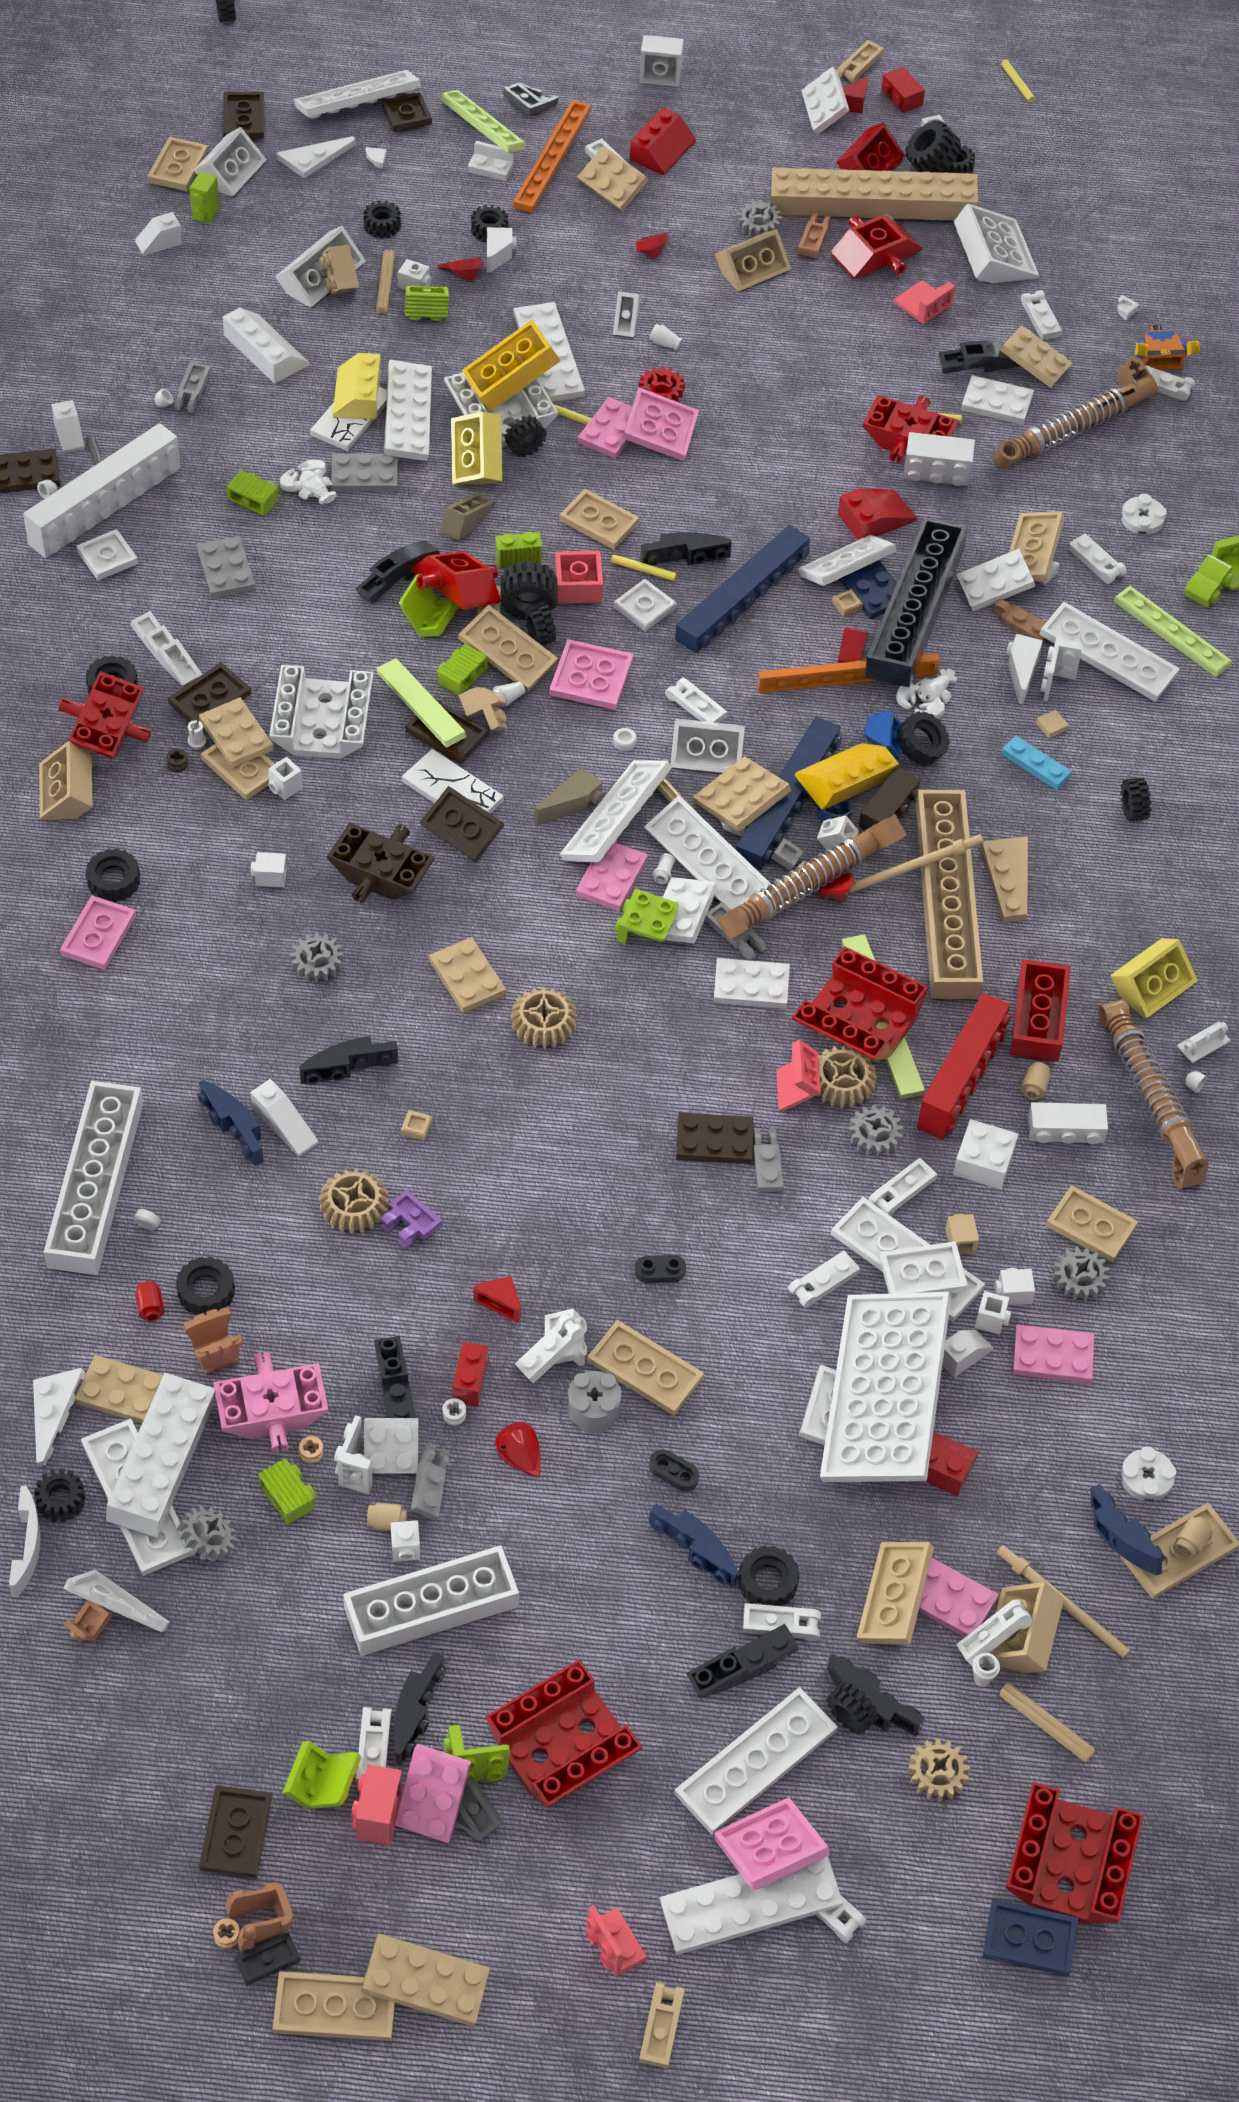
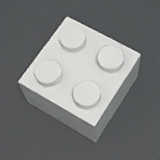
(661, 60)
(985, 1154)

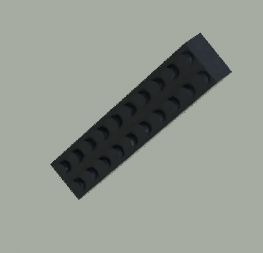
(916, 602)

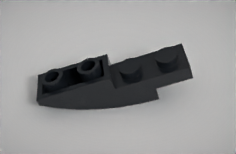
(976, 355)
(686, 545)
(394, 568)
(337, 1060)
(394, 1378)
(742, 1664)
(889, 1709)
(412, 1710)

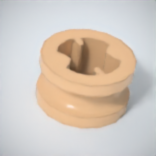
(317, 1445)
(228, 1924)

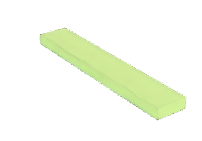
(482, 121)
(1173, 631)
(421, 702)

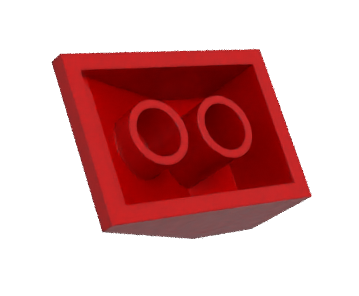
(874, 512)

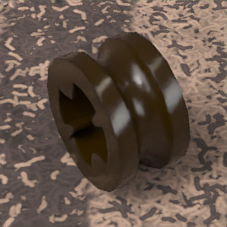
(177, 754)

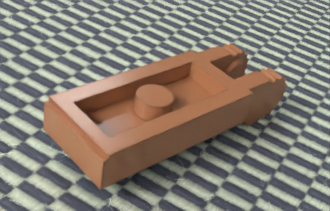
(813, 237)

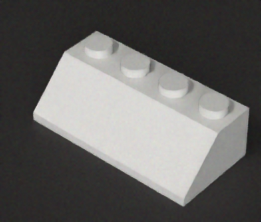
(305, 277)
(262, 345)

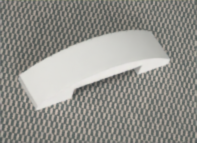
(23, 1569)

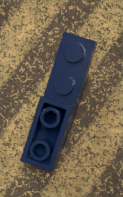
(232, 1116)
(1124, 1536)
(704, 1547)

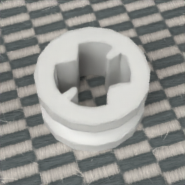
(457, 1419)

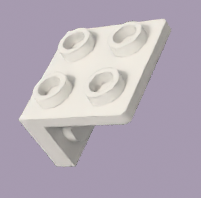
(1064, 663)
(353, 1469)

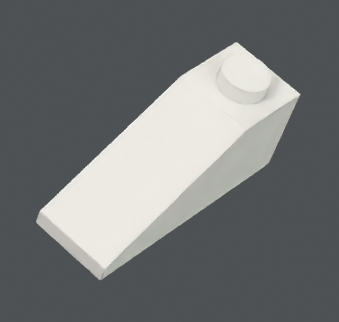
(1022, 663)
(282, 1117)

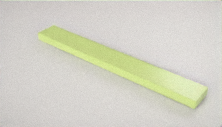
(900, 1062)

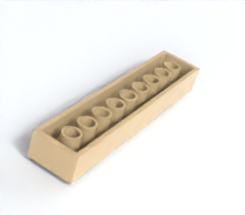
(872, 193)
(948, 897)

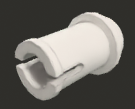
(196, 738)
(662, 872)

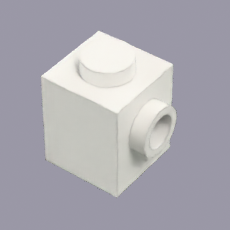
(413, 274)
(285, 778)
(836, 830)
(269, 869)
(1016, 1285)
(993, 1313)
(405, 1541)

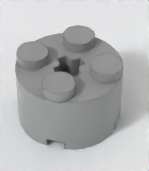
(594, 1401)

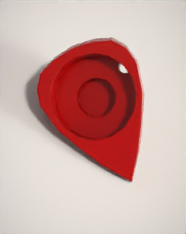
(652, 244)
(464, 268)
(839, 888)
(520, 1447)

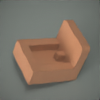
(89, 1622)

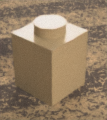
(963, 1231)

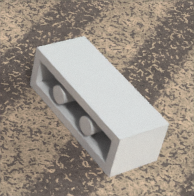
(1067, 1123)

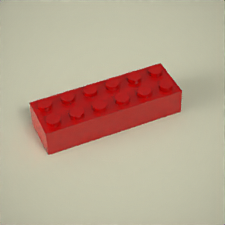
(964, 1066)

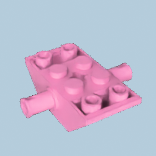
(271, 1401)

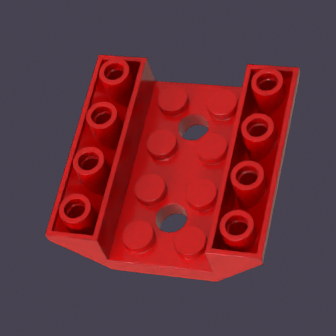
(872, 996)
(549, 1722)
(1094, 1866)

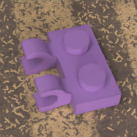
(412, 1213)

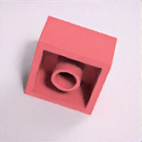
(579, 577)
(377, 1804)

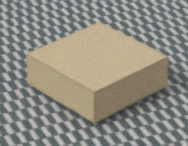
(847, 603)
(1052, 724)
(416, 1125)

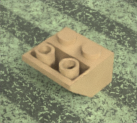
(339, 270)

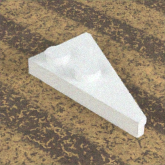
(313, 157)
(51, 1406)
(106, 1593)

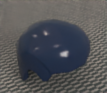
(837, 810)

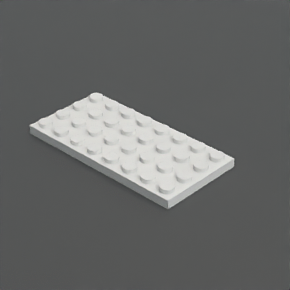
(886, 1388)

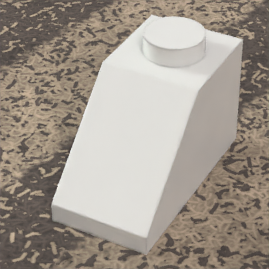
(160, 234)
(499, 247)
(626, 314)
(67, 426)
(964, 1350)

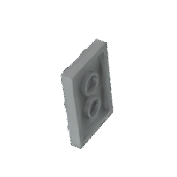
(364, 473)
(225, 567)

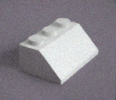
(232, 161)
(706, 745)

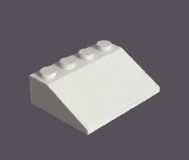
(994, 246)

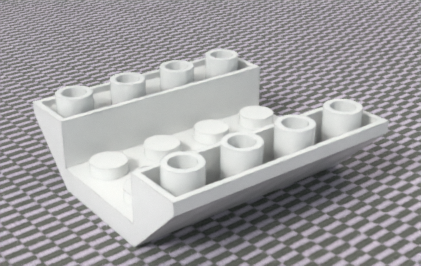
(528, 401)
(301, 715)

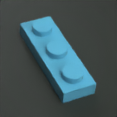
(1036, 762)

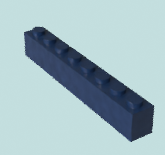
(742, 589)
(768, 829)

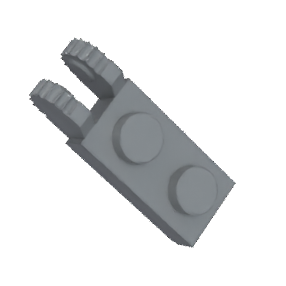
(192, 385)
(740, 940)
(767, 1162)
(430, 1482)

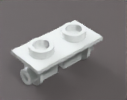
(1205, 1042)

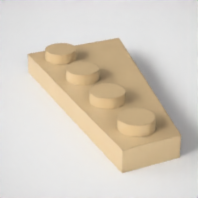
(1008, 873)

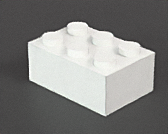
(938, 459)

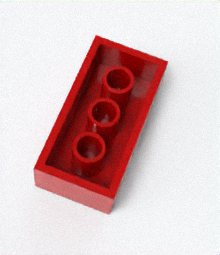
(1040, 1010)

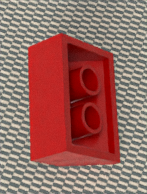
(661, 142)
(872, 151)
(949, 1464)

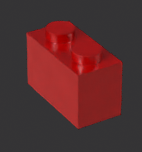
(902, 89)
(470, 1373)

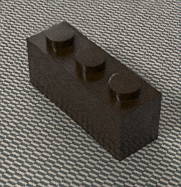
(891, 798)

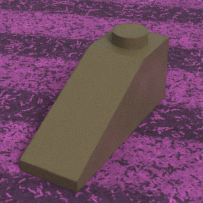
(465, 515)
(571, 797)

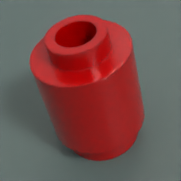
(149, 1301)

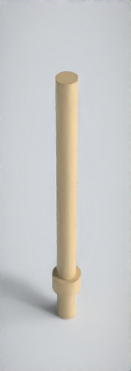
(959, 847)
(1022, 1567)

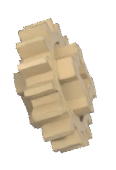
(940, 1781)

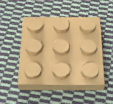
(741, 793)

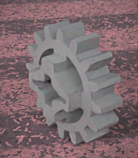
(758, 218)
(316, 957)
(875, 1130)
(1085, 1274)
(206, 1533)

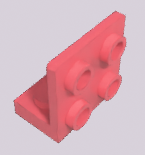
(924, 301)
(799, 1078)
(615, 1940)

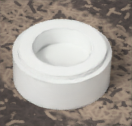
(624, 739)
(147, 1219)

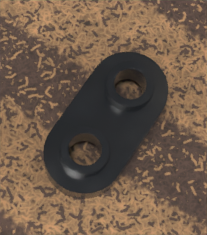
(660, 1269)
(675, 1470)

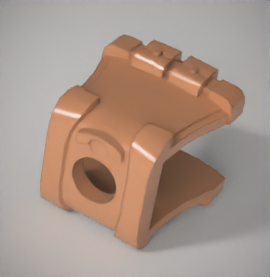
(211, 1340)
(242, 1903)

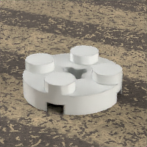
(1143, 505)
(1151, 1461)

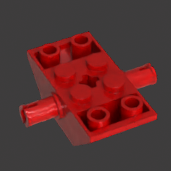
(874, 246)
(892, 421)
(459, 579)
(106, 716)

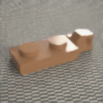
(1019, 620)

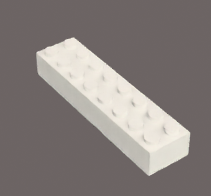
(102, 490)
(93, 1178)

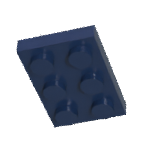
(872, 586)
(1030, 1937)

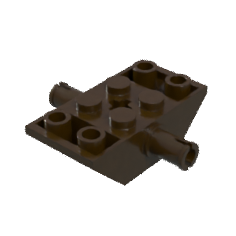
(379, 862)

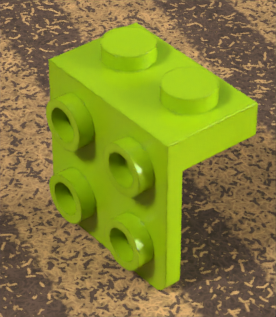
(1228, 552)
(425, 611)
(646, 916)
(487, 1762)
(321, 1778)

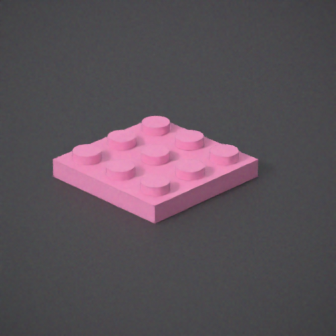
(660, 424)
(591, 674)
(771, 1844)

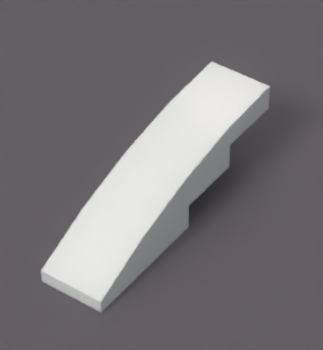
(166, 649)

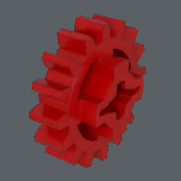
(662, 383)

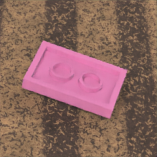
(607, 428)
(612, 877)
(98, 932)
(1053, 1354)
(955, 1599)
(433, 1793)

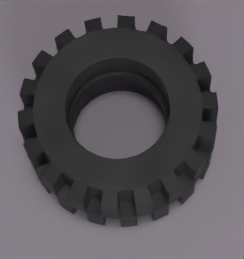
(933, 147)
(526, 586)

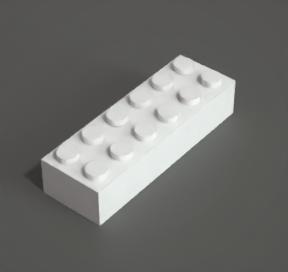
(160, 1455)
(431, 1600)

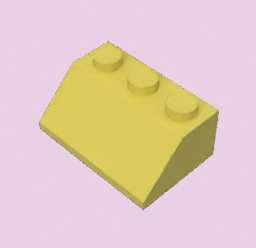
(358, 387)
(476, 449)
(1154, 977)

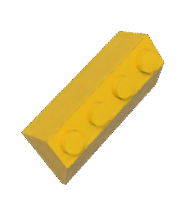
(511, 365)
(847, 774)

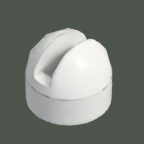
(163, 398)
(46, 488)
(1195, 1081)

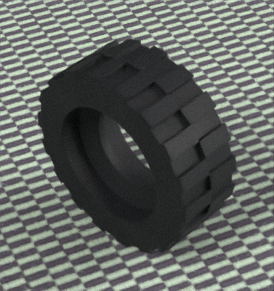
(112, 666)
(913, 748)
(113, 859)
(199, 1268)
(768, 1557)

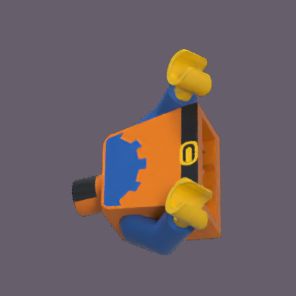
(1164, 349)

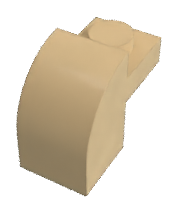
(485, 701)

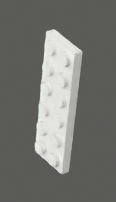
(354, 94)
(563, 379)
(408, 410)
(1111, 652)
(615, 811)
(705, 853)
(873, 1231)
(107, 1454)
(755, 1760)
(733, 1909)

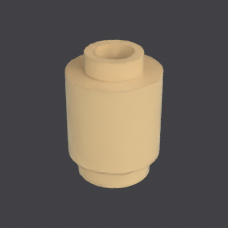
(1036, 1081)
(383, 1514)
(1193, 1537)

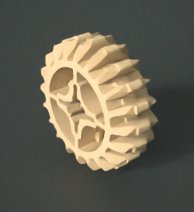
(528, 1017)
(844, 1085)
(360, 1212)

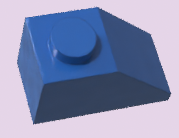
(882, 731)

